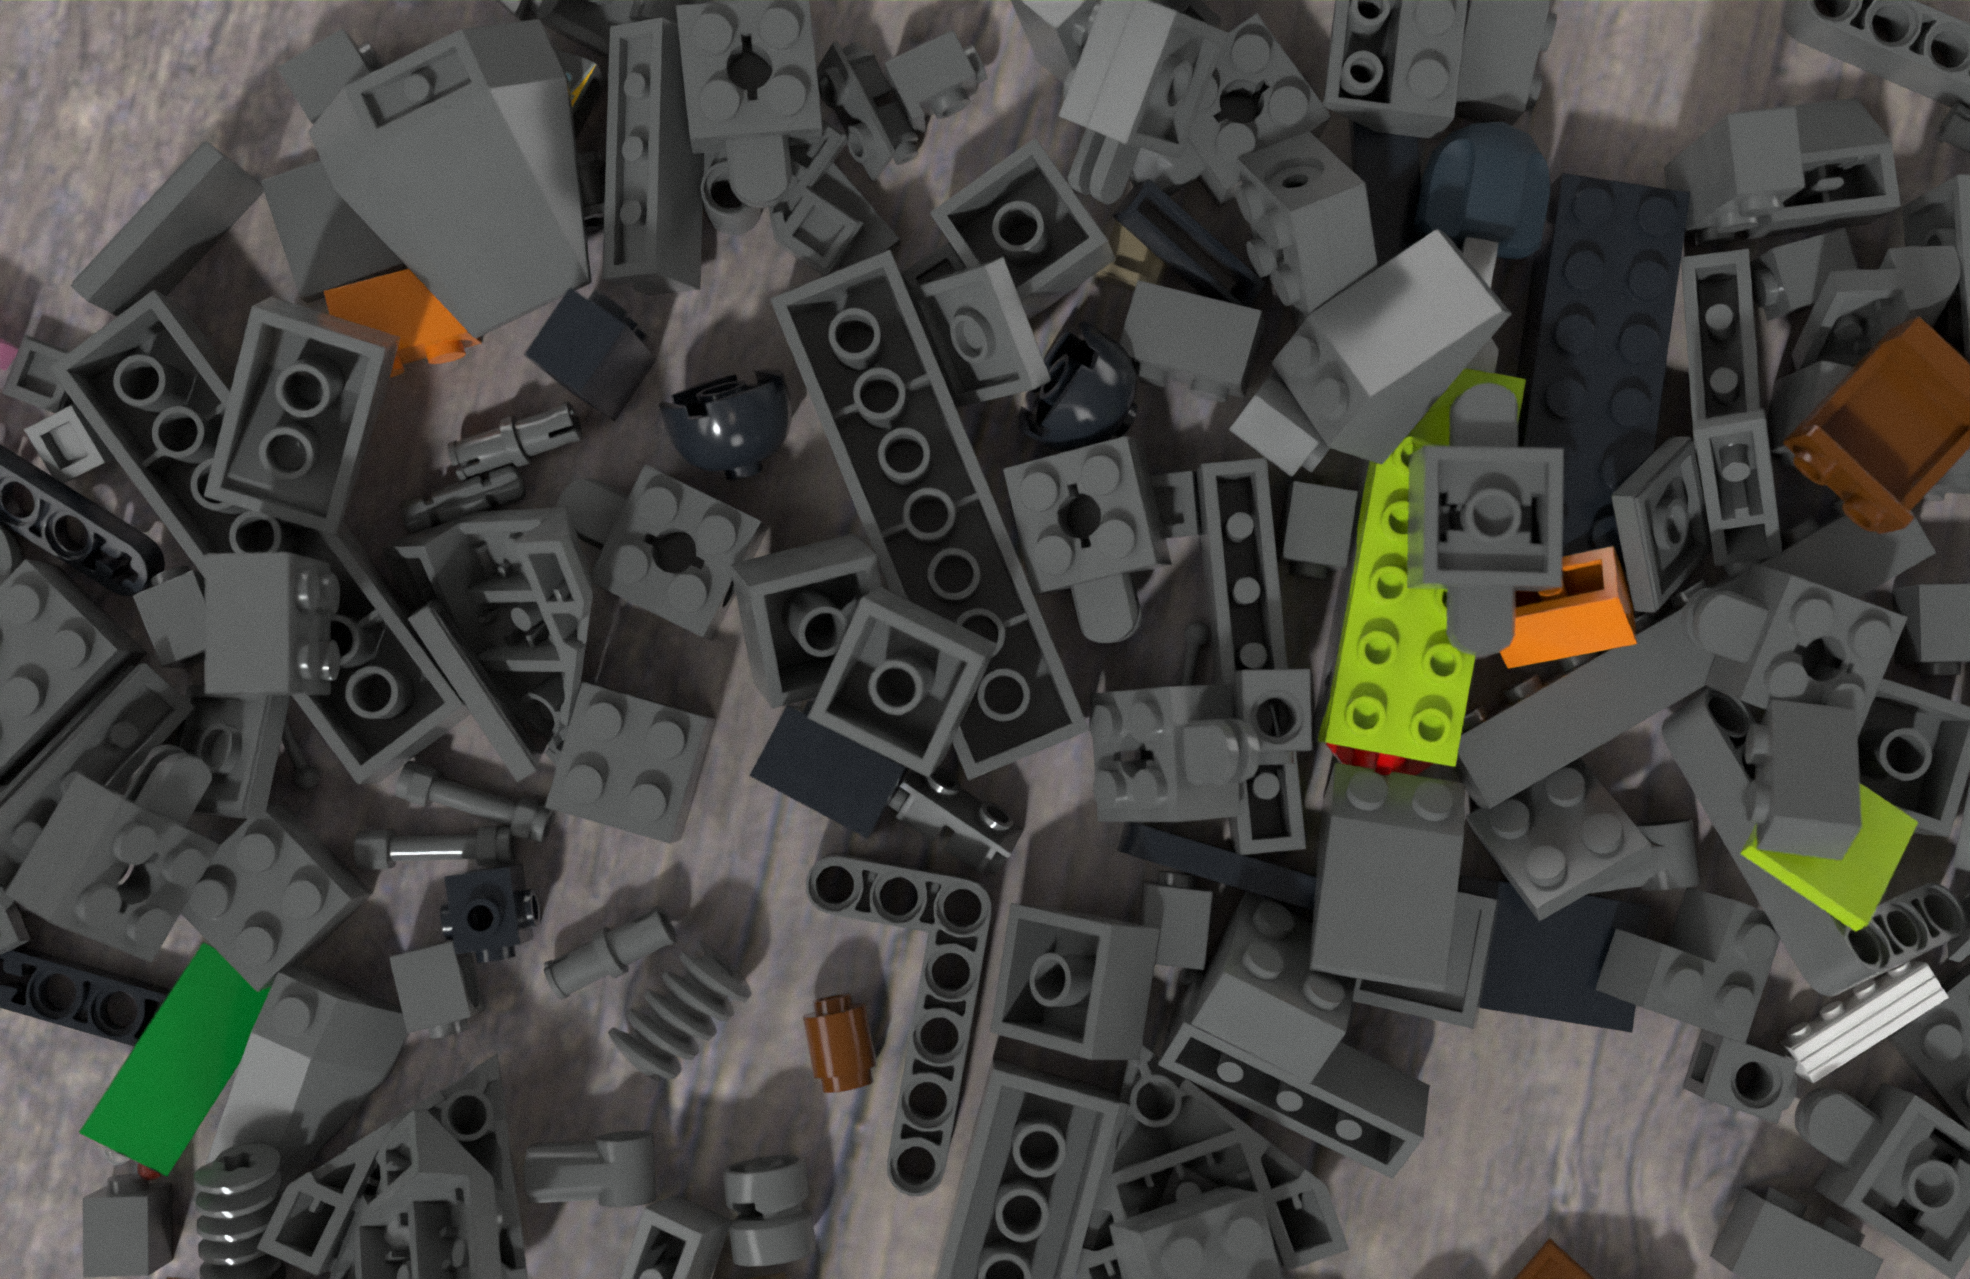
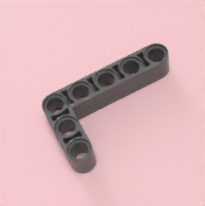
(1907, 55)
(1709, 748)
(934, 999)

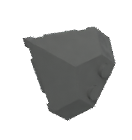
(517, 598)
(1183, 1143)
(321, 1204)
(428, 1213)

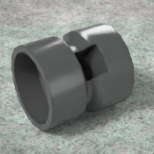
(769, 1210)

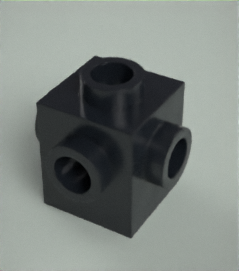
(467, 918)

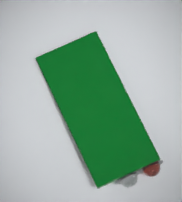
(177, 1066)

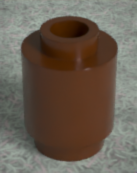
(840, 1043)

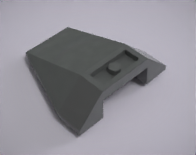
(467, 170)

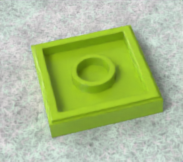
(1855, 884)

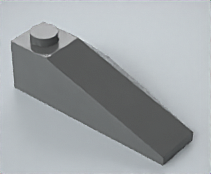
(308, 1066)

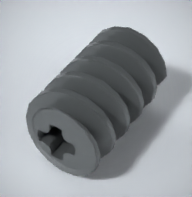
(681, 1014)
(236, 1207)

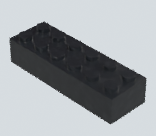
(1599, 341)

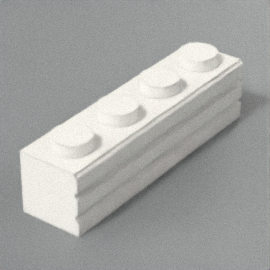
(1862, 1019)

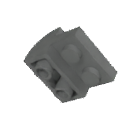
(1865, 304)

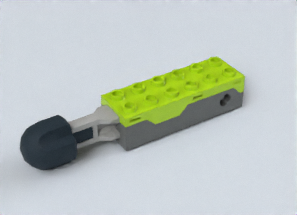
(1389, 675)

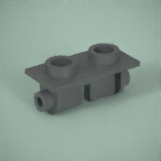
(850, 85)
(983, 830)

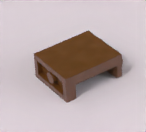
(1889, 427)

